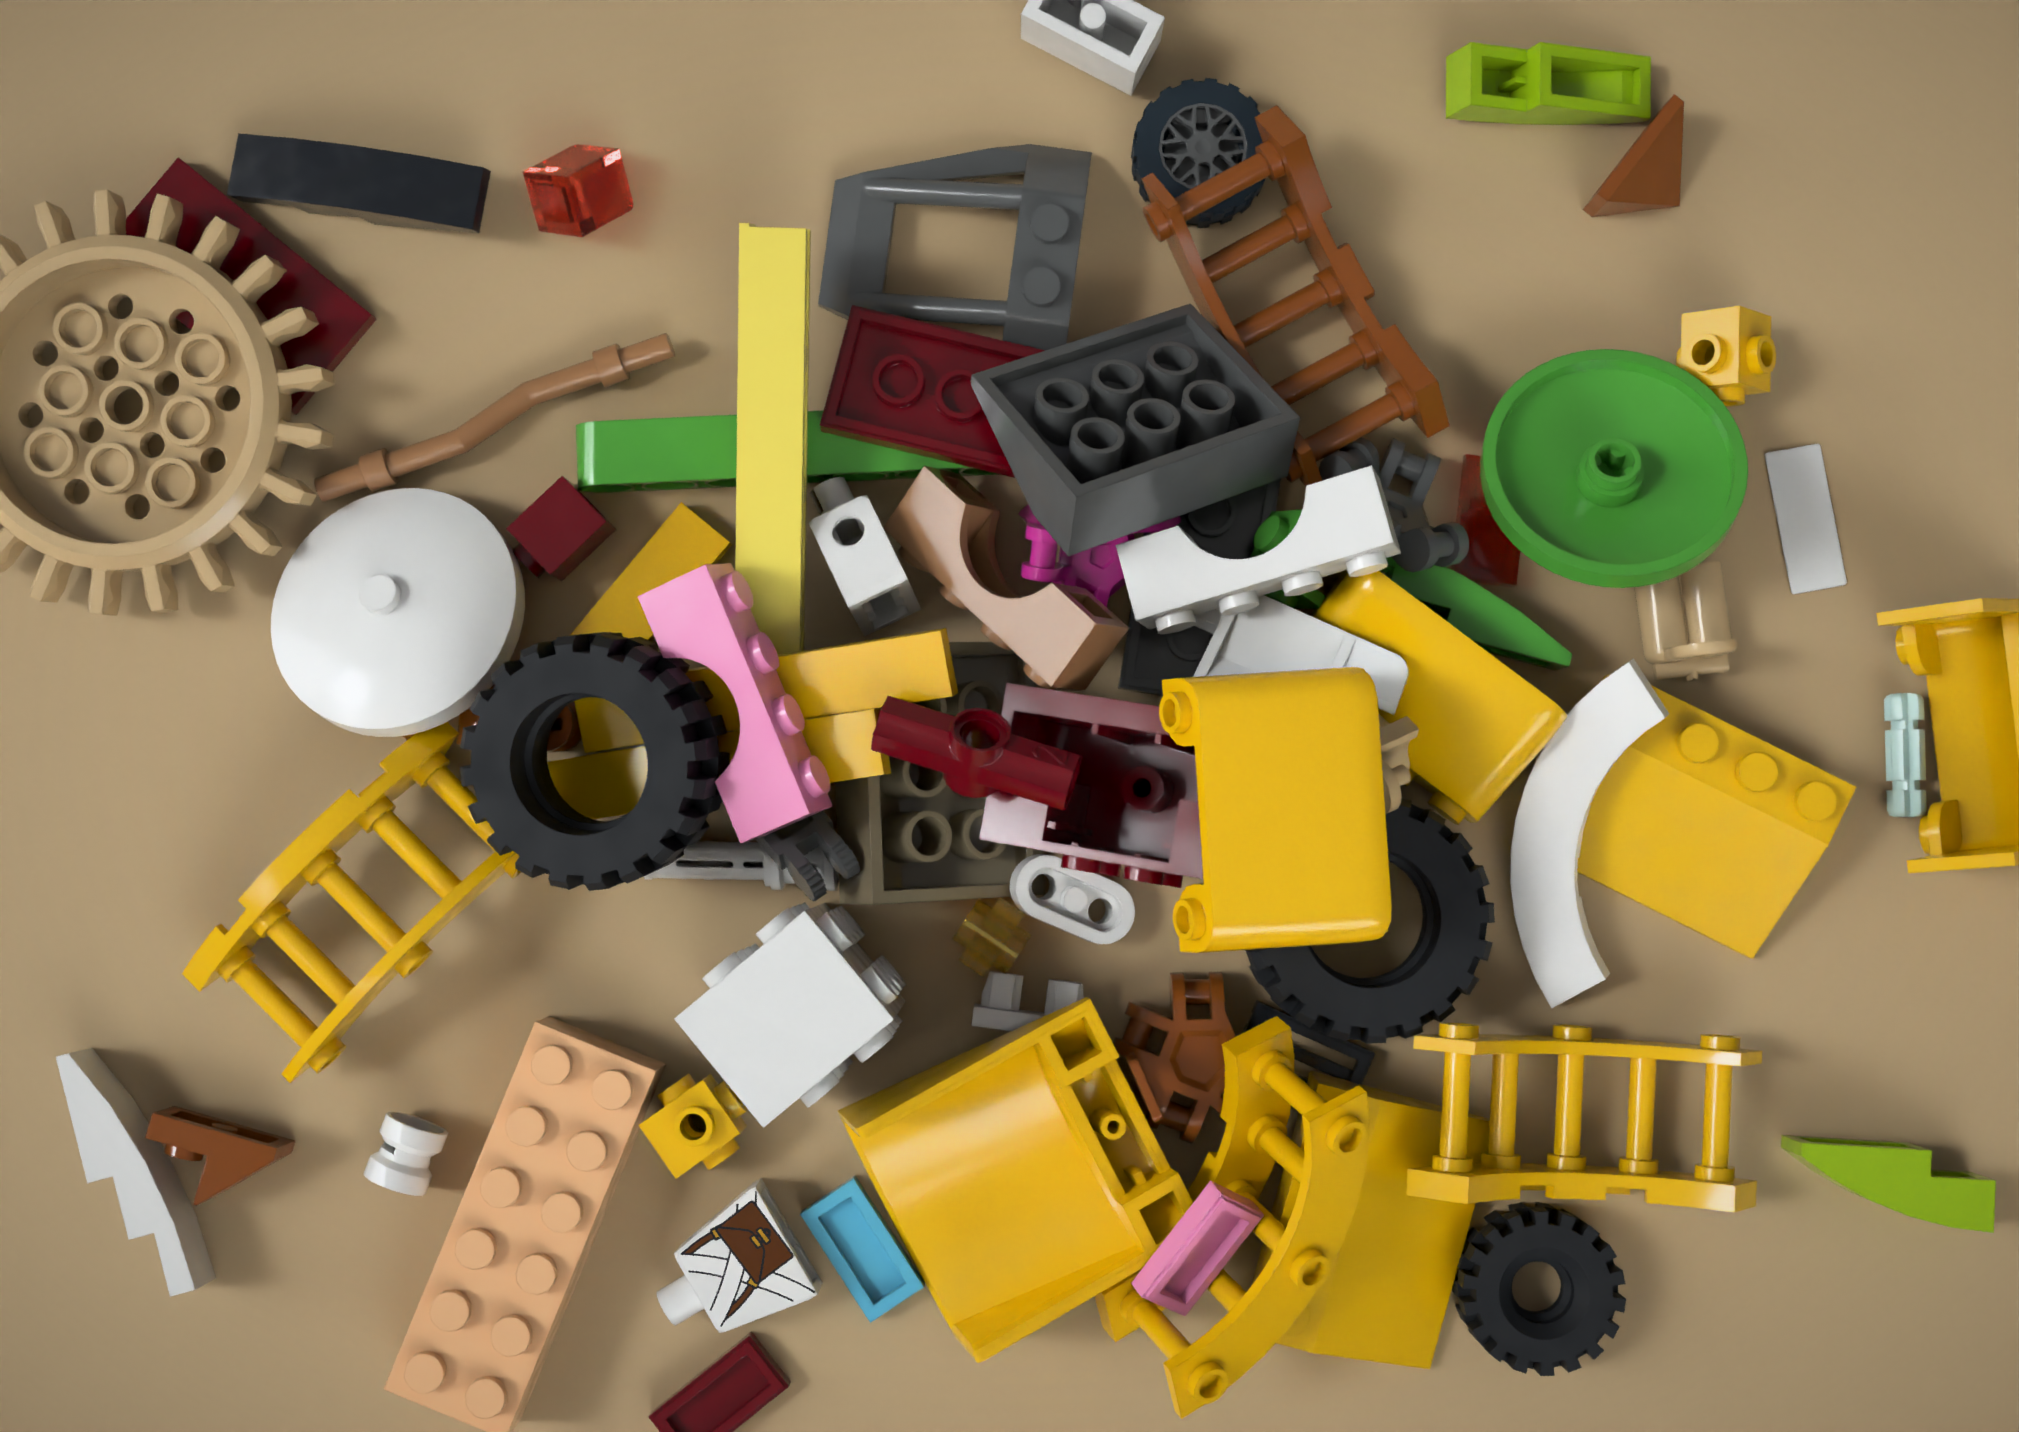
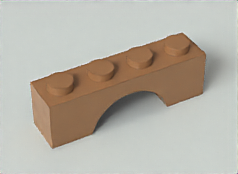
(951, 533)

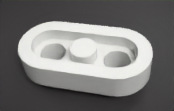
(1070, 897)

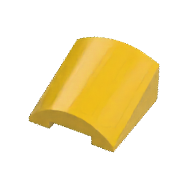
(1019, 1176)

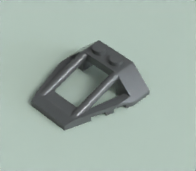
(1044, 248)

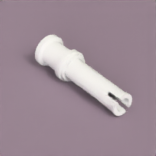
(740, 862)

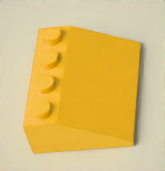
(1710, 826)
(1400, 1249)

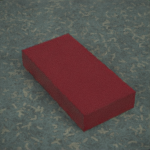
(724, 1391)

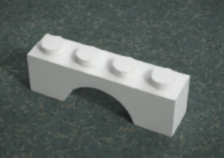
(1339, 530)

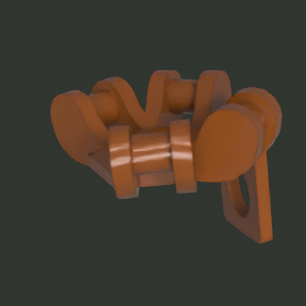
(1189, 1057)

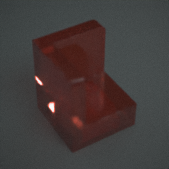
(578, 190)

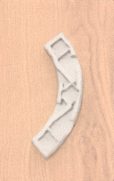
(1552, 827)

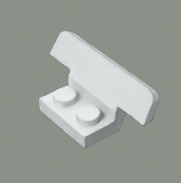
(1287, 640)

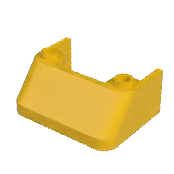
(1974, 707)

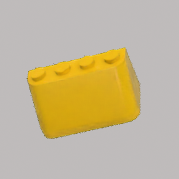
(1471, 710)

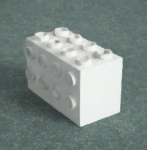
(795, 1010)

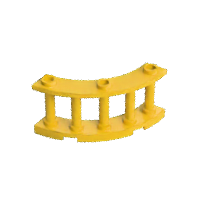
(314, 860)
(1330, 1175)
(1566, 1175)

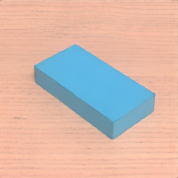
(862, 1249)

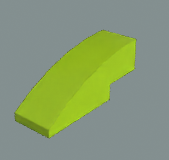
(1547, 85)
(1900, 1179)

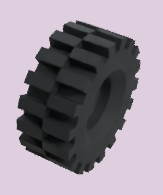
(1577, 1316)

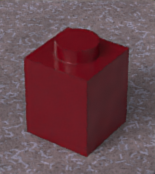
(559, 531)

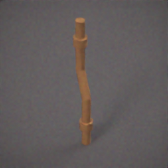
(382, 468)

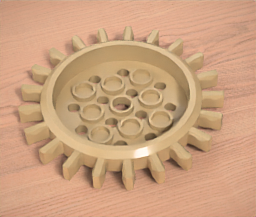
(72, 301)

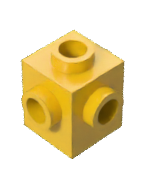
(1728, 351)
(679, 1140)

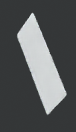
(1805, 519)

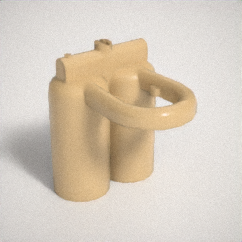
(1686, 624)

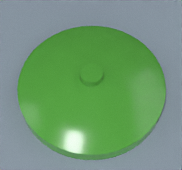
(1613, 468)

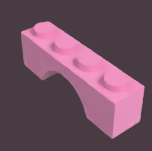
(772, 772)

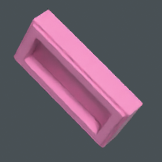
(1197, 1248)

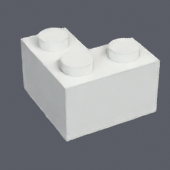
(1097, 36)

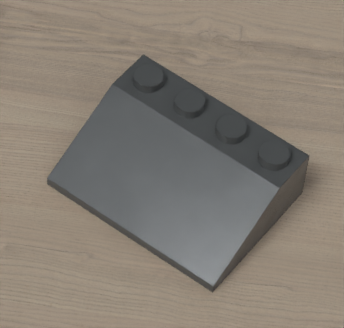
(1135, 427)

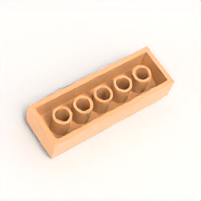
(525, 1226)

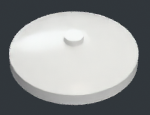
(397, 612)

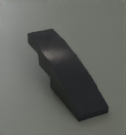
(359, 183)

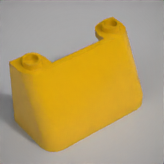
(1283, 809)

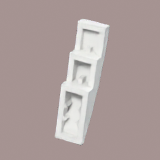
(149, 1192)

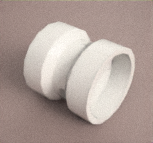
(405, 1154)

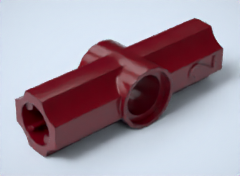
(976, 752)

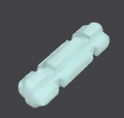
(1905, 755)

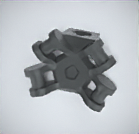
(1418, 541)

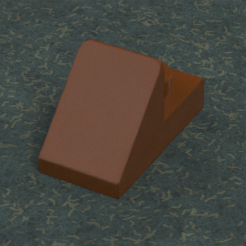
(230, 1148)

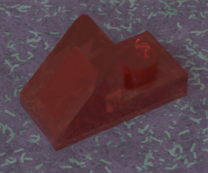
(1490, 554)

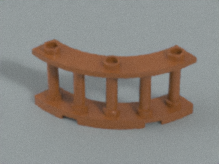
(1340, 281)

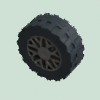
(1195, 136)

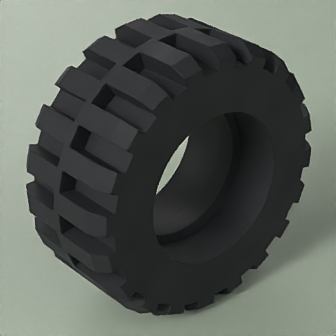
(514, 775)
(1432, 974)

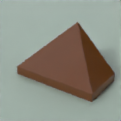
(1649, 171)

